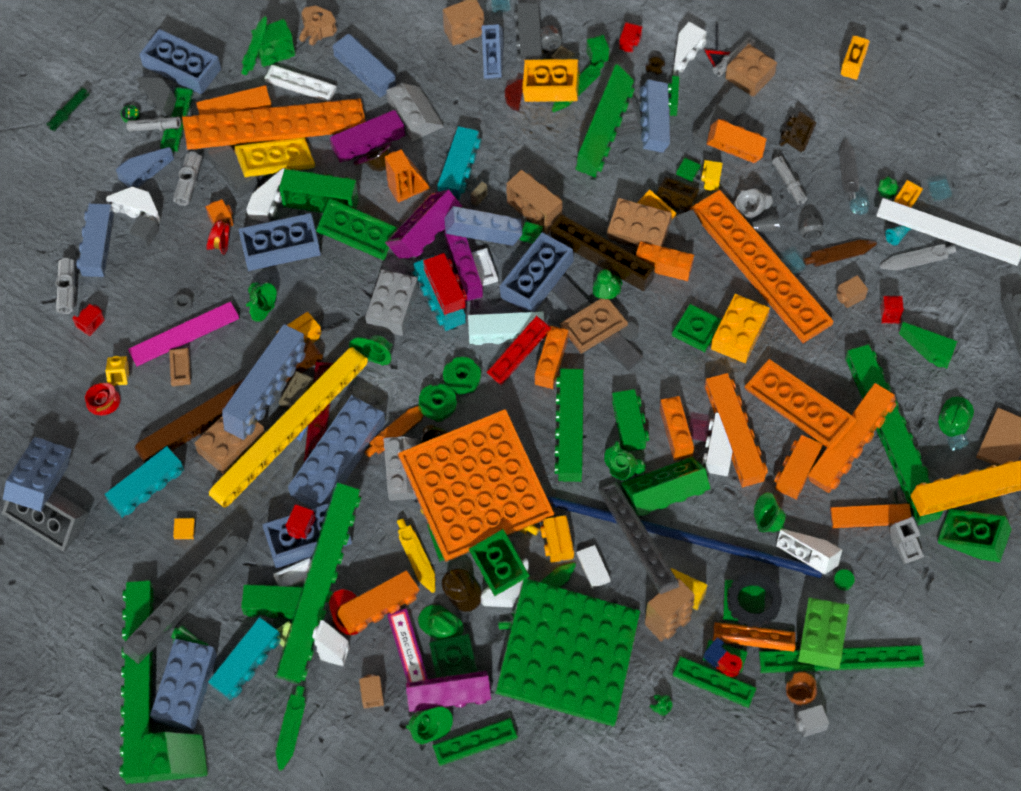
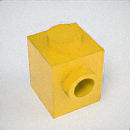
(117, 370)

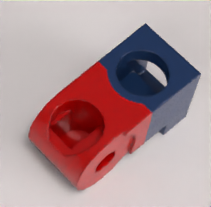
(723, 660)

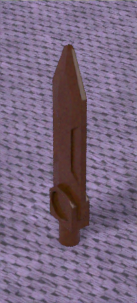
(839, 252)

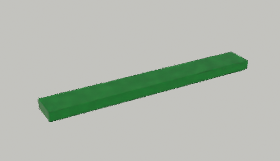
(851, 659)

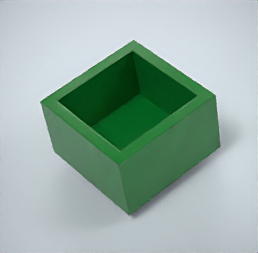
(276, 44)

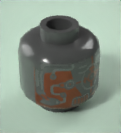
(550, 38)

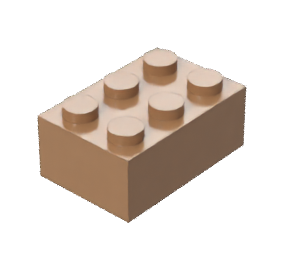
(533, 200)
(638, 223)
(223, 448)
(669, 611)

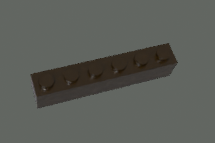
(603, 252)

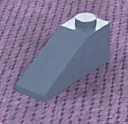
(492, 51)
(143, 167)

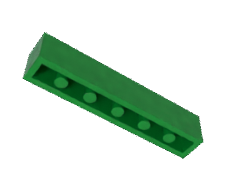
(570, 425)

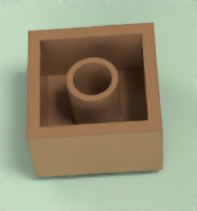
(463, 21)
(751, 70)

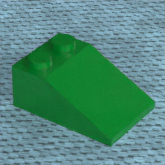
(976, 534)
(499, 562)
(172, 756)

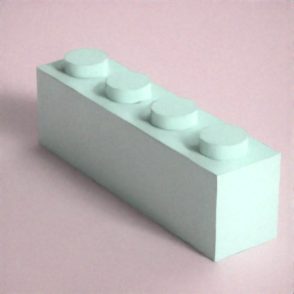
(499, 327)

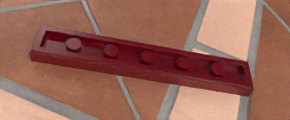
(319, 425)

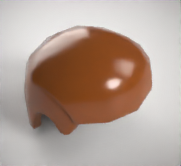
(801, 688)

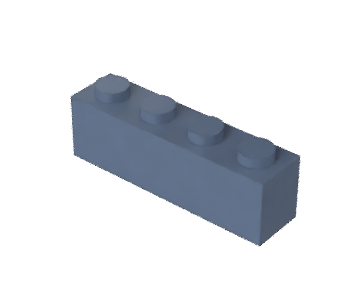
(364, 65)
(655, 116)
(483, 226)
(96, 240)

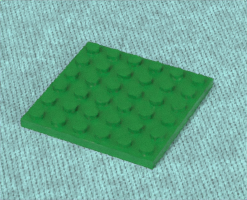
(568, 652)

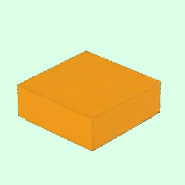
(184, 528)

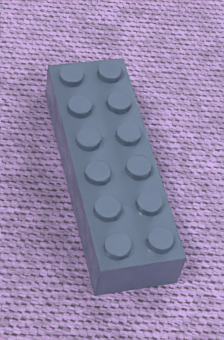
(264, 382)
(337, 452)

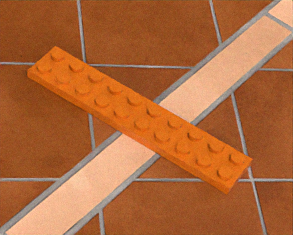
(272, 123)
(762, 267)

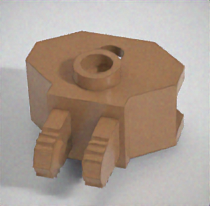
(317, 25)

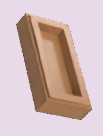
(180, 367)

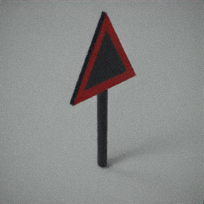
(716, 56)

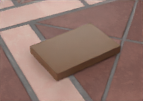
(593, 324)
(1002, 439)

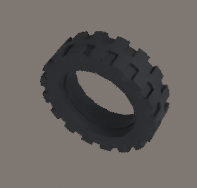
(754, 580)

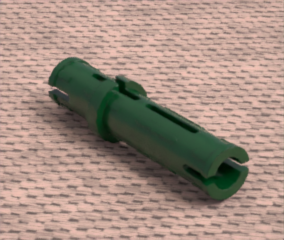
(63, 114)

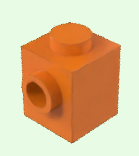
(218, 210)

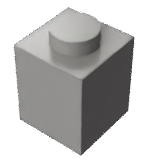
(812, 721)

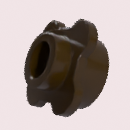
(655, 61)

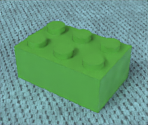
(823, 633)

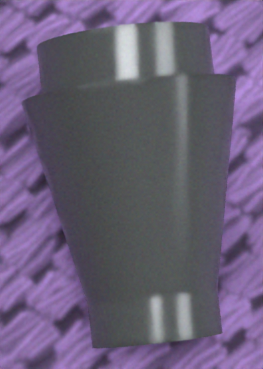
(768, 224)

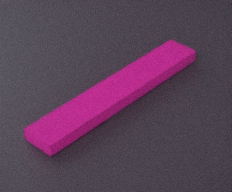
(183, 334)

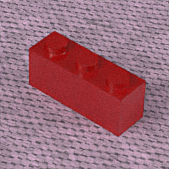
(445, 283)

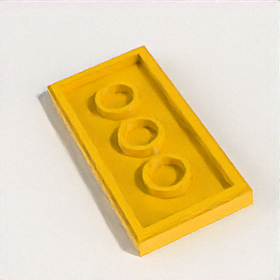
(273, 156)

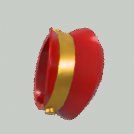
(219, 237)
(102, 399)

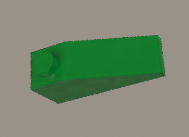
(930, 345)

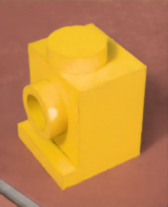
(711, 175)

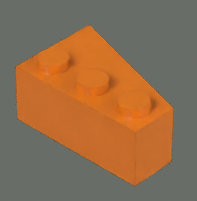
(403, 176)

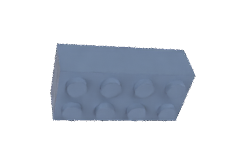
(180, 61)
(279, 242)
(536, 273)
(37, 474)
(288, 549)
(183, 685)

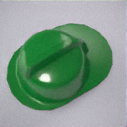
(376, 348)
(955, 416)
(768, 514)
(439, 623)
(430, 724)

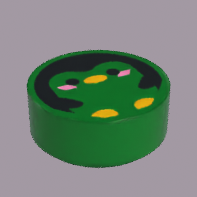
(129, 113)

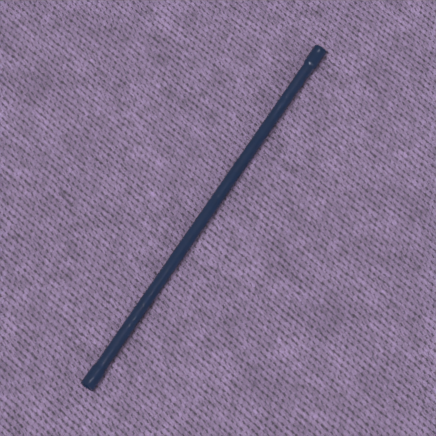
(690, 538)

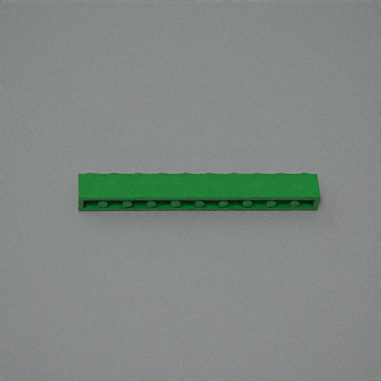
(893, 433)
(317, 583)
(137, 683)

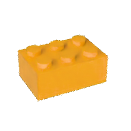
(550, 80)
(740, 328)

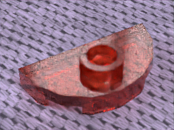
(514, 94)

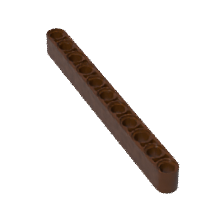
(206, 414)

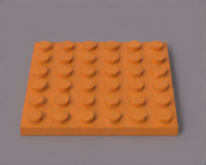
(475, 484)

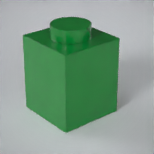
(597, 49)

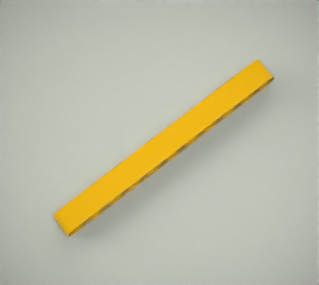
(288, 427)

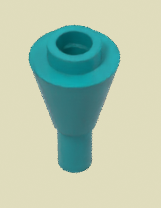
(896, 234)

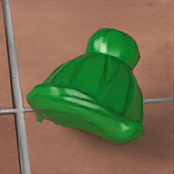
(606, 285)
(261, 299)
(622, 463)

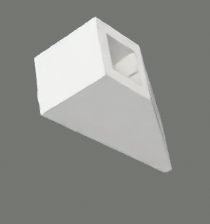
(689, 42)
(264, 200)
(720, 450)
(811, 550)
(330, 644)

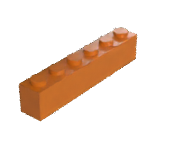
(741, 438)
(838, 461)

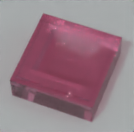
(699, 429)

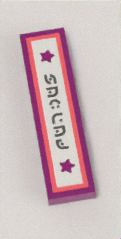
(407, 646)

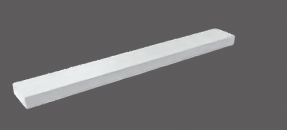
(949, 231)

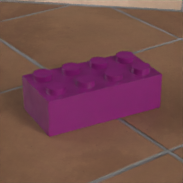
(422, 225)

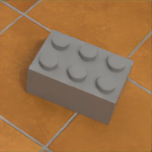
(392, 302)

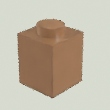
(851, 292)
(371, 691)

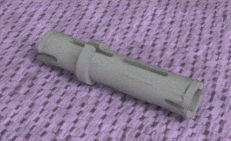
(726, 60)
(153, 124)
(793, 186)

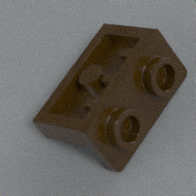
(797, 131)
(677, 194)

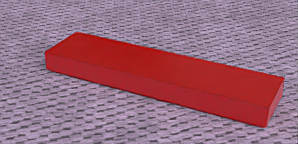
(518, 350)

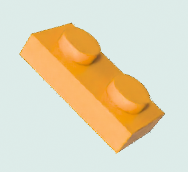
(908, 194)
(654, 201)

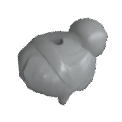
(755, 198)

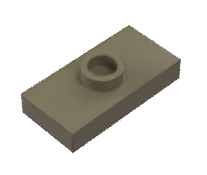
(297, 387)

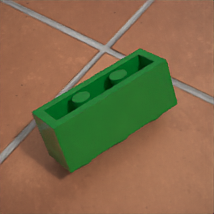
(629, 420)
(270, 600)

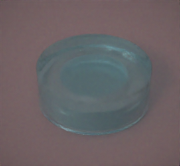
(859, 206)
(958, 442)

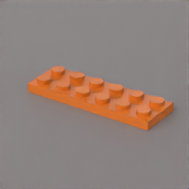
(800, 404)

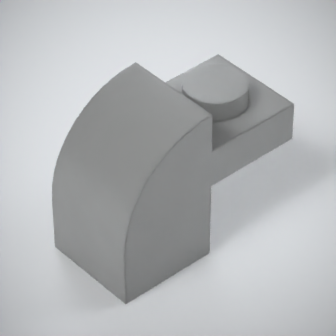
(904, 538)

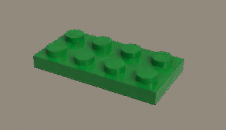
(355, 229)

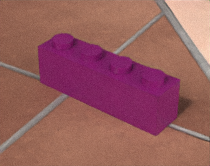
(367, 136)
(464, 266)
(448, 691)

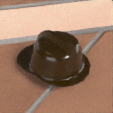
(375, 159)
(461, 590)

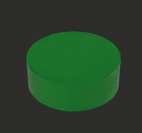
(844, 580)

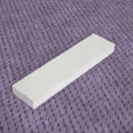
(300, 83)

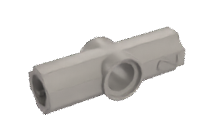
(185, 186)
(65, 295)

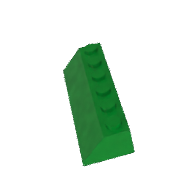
(605, 122)

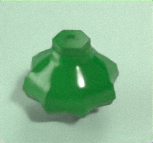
(888, 187)

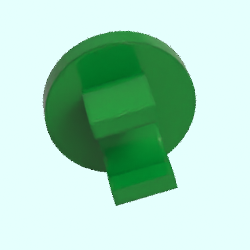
(664, 705)

